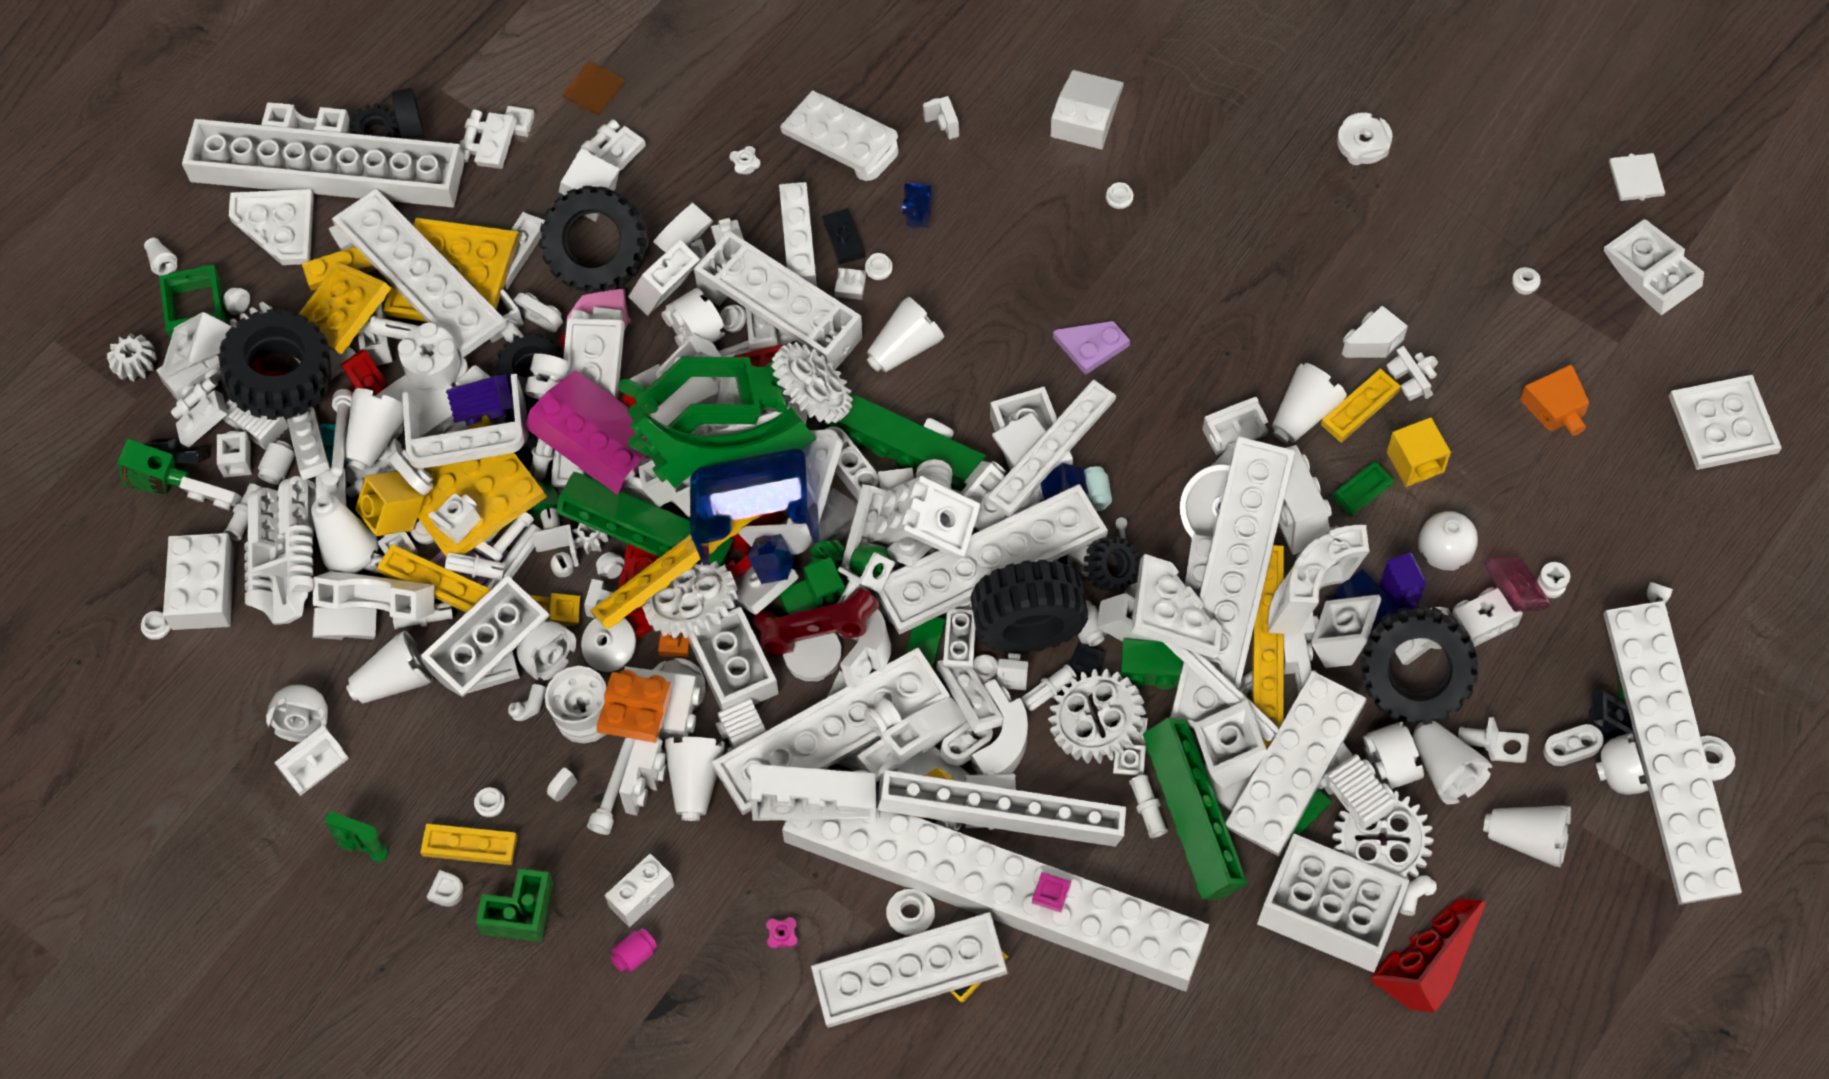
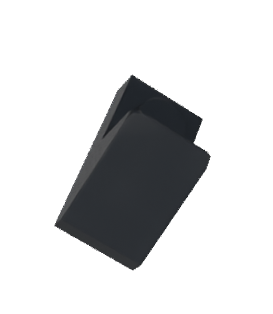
(1610, 716)

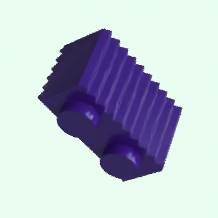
(480, 398)
(1403, 581)

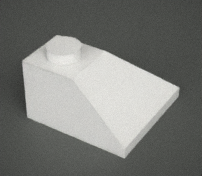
(194, 343)
(1344, 629)
(1231, 743)

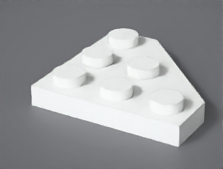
(276, 221)
(1172, 611)

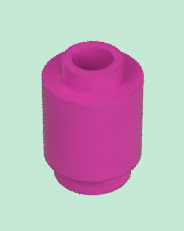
(633, 950)

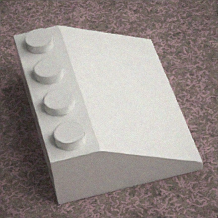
(1333, 902)

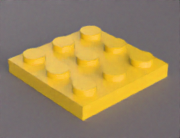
(344, 304)

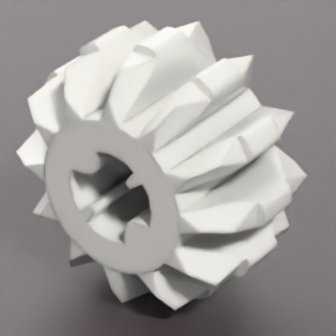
(132, 357)

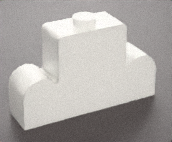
(430, 404)

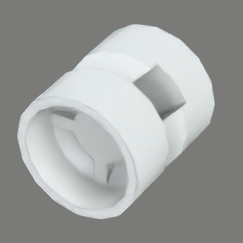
(545, 367)

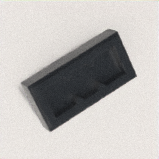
(843, 236)

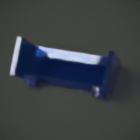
(747, 490)

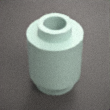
(1098, 488)

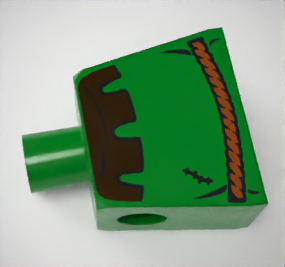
(148, 468)

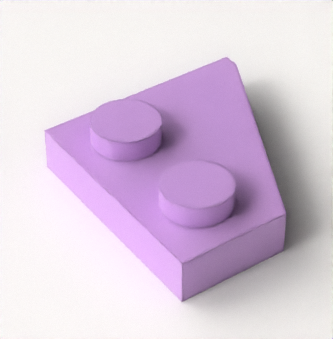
(1092, 343)

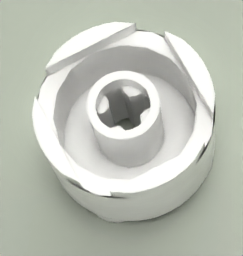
(693, 316)
(429, 357)
(1393, 755)

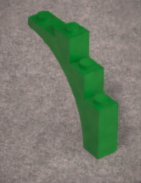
(682, 453)

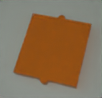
(593, 88)

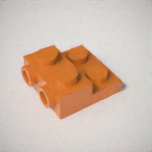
(634, 706)

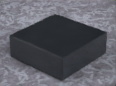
(1086, 659)

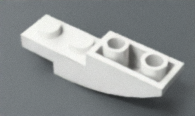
(960, 637)
(1299, 651)
(912, 735)

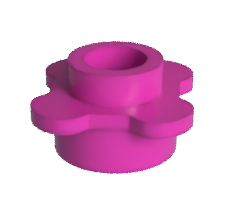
(781, 941)

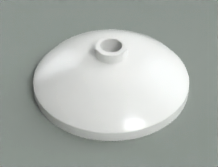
(1201, 500)

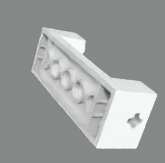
(779, 297)

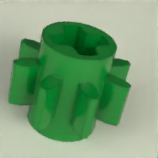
(826, 549)

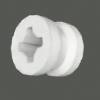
(1549, 585)
(882, 716)

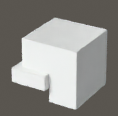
(588, 171)

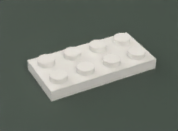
(839, 132)

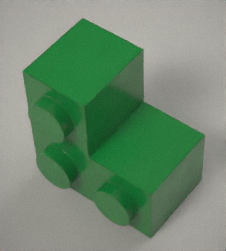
(819, 589)
(523, 914)

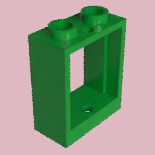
(180, 282)

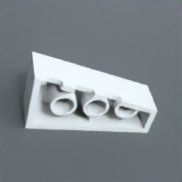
(811, 794)

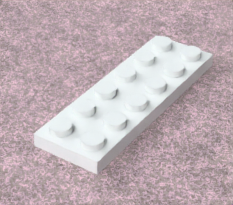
(595, 352)
(1295, 763)
(909, 970)

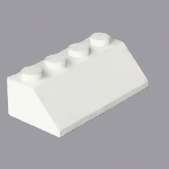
(483, 637)

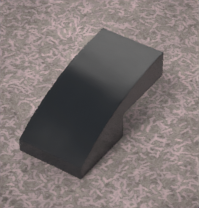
(180, 455)

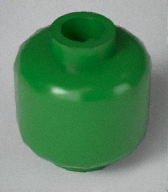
(862, 555)

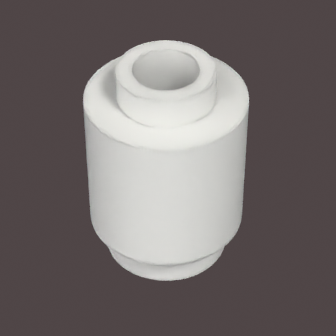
(276, 462)
(1090, 633)

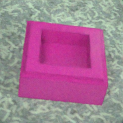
(1051, 892)

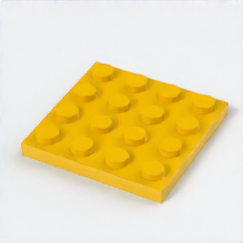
(476, 252)
(495, 483)

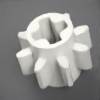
(589, 538)

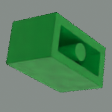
(1150, 664)

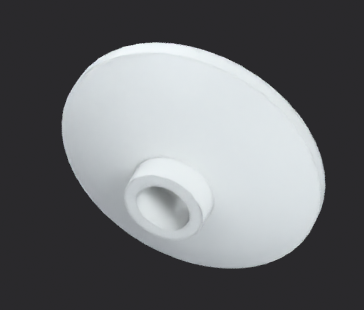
(617, 650)

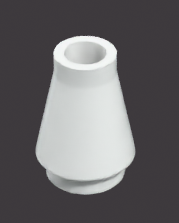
(160, 258)

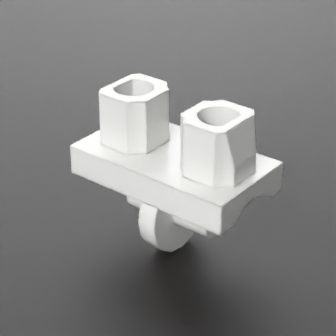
(1405, 364)

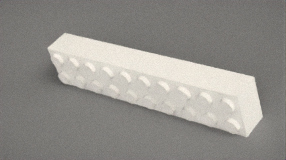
(323, 162)

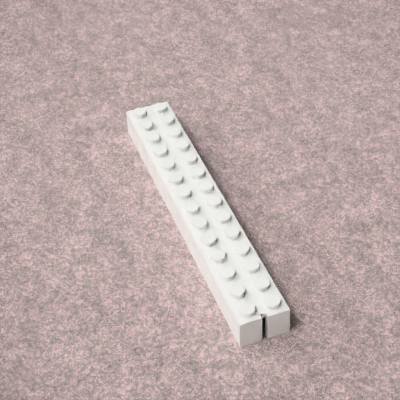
(1003, 883)

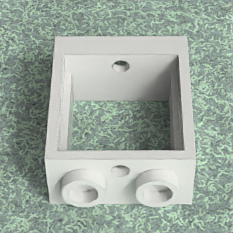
(663, 278)

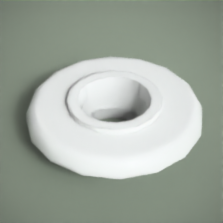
(1725, 754)
(915, 925)

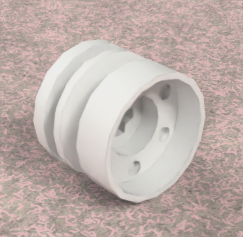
(570, 694)

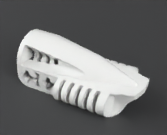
(280, 549)

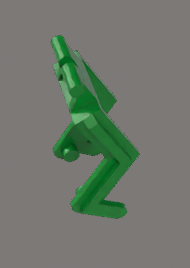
(755, 387)

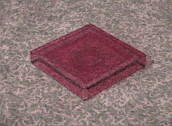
(1517, 584)

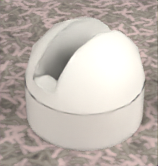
(556, 567)
(1655, 590)

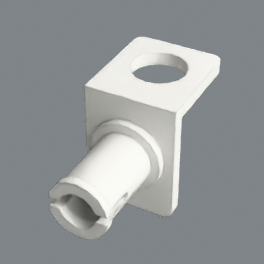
(512, 319)
(554, 535)
(867, 580)
(1495, 741)

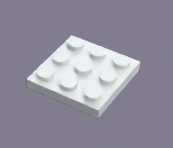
(1724, 422)

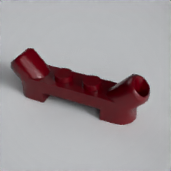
(847, 618)

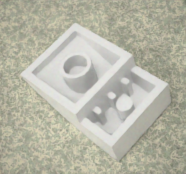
(1654, 266)

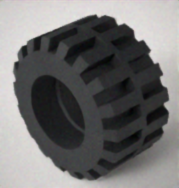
(520, 354)

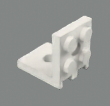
(915, 512)

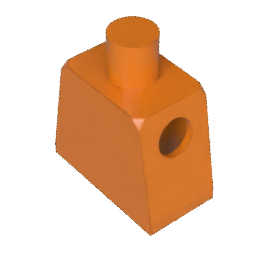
(1558, 400)

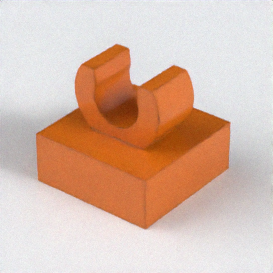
(674, 646)

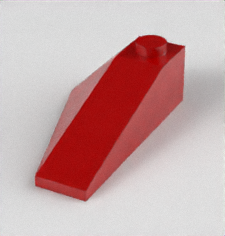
(1429, 965)

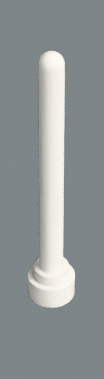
(341, 404)
(601, 820)

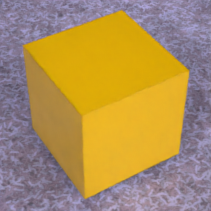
(1418, 452)
(388, 503)

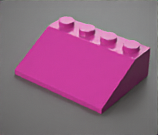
(588, 430)

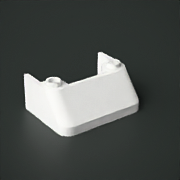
(465, 444)
(822, 462)

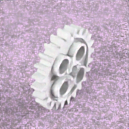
(812, 383)
(692, 600)
(1122, 706)
(1413, 850)

